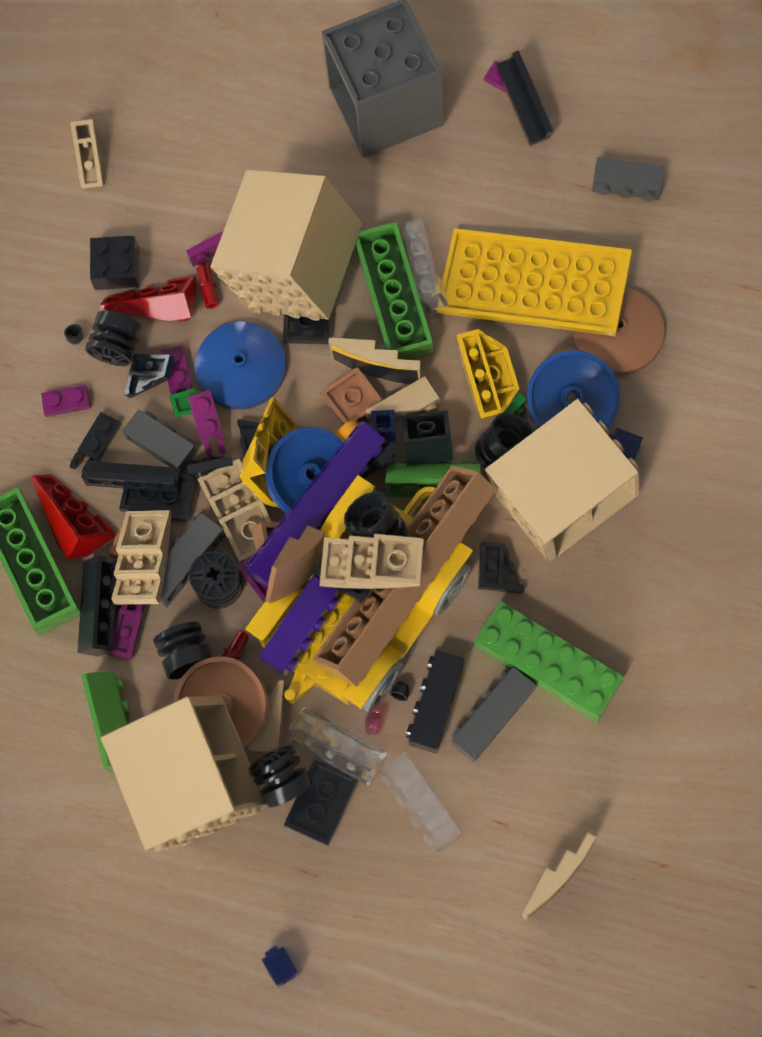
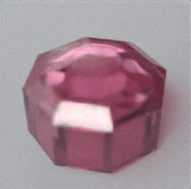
(372, 723)

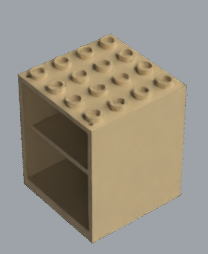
(287, 244)
(564, 480)
(183, 772)

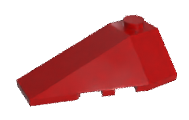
(166, 302)
(72, 524)

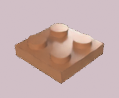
(350, 396)

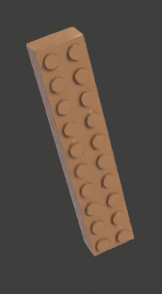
(371, 625)

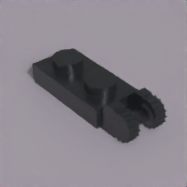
(96, 440)

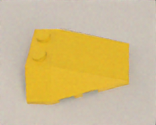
(272, 426)

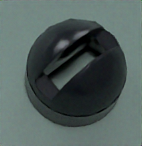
(74, 334)
(400, 691)

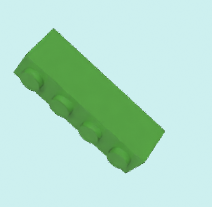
(407, 480)
(106, 707)

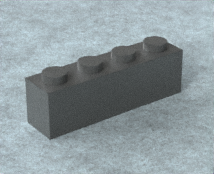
(200, 537)
(493, 714)

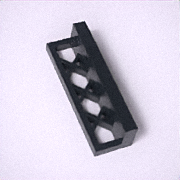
(524, 99)
(132, 476)

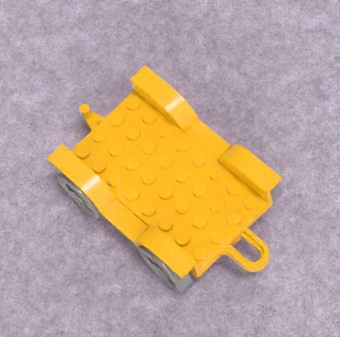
(387, 668)

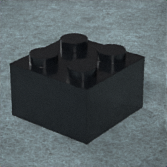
(114, 262)
(427, 437)

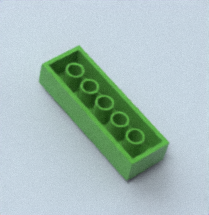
(393, 292)
(33, 566)
(548, 661)

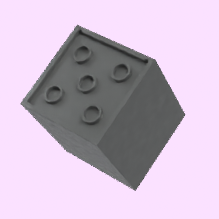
(384, 77)

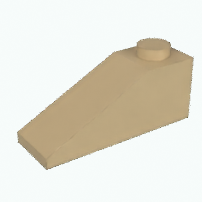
(87, 153)
(413, 399)
(271, 735)

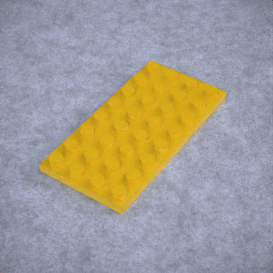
(535, 281)

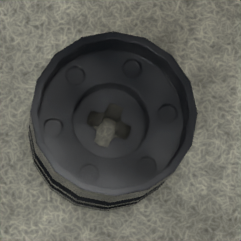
(113, 338)
(500, 437)
(374, 515)
(218, 592)
(181, 648)
(282, 779)

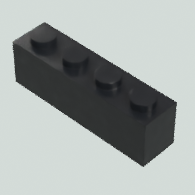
(97, 607)
(436, 701)

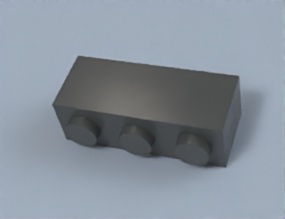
(627, 179)
(160, 440)

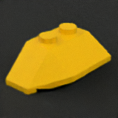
(487, 373)

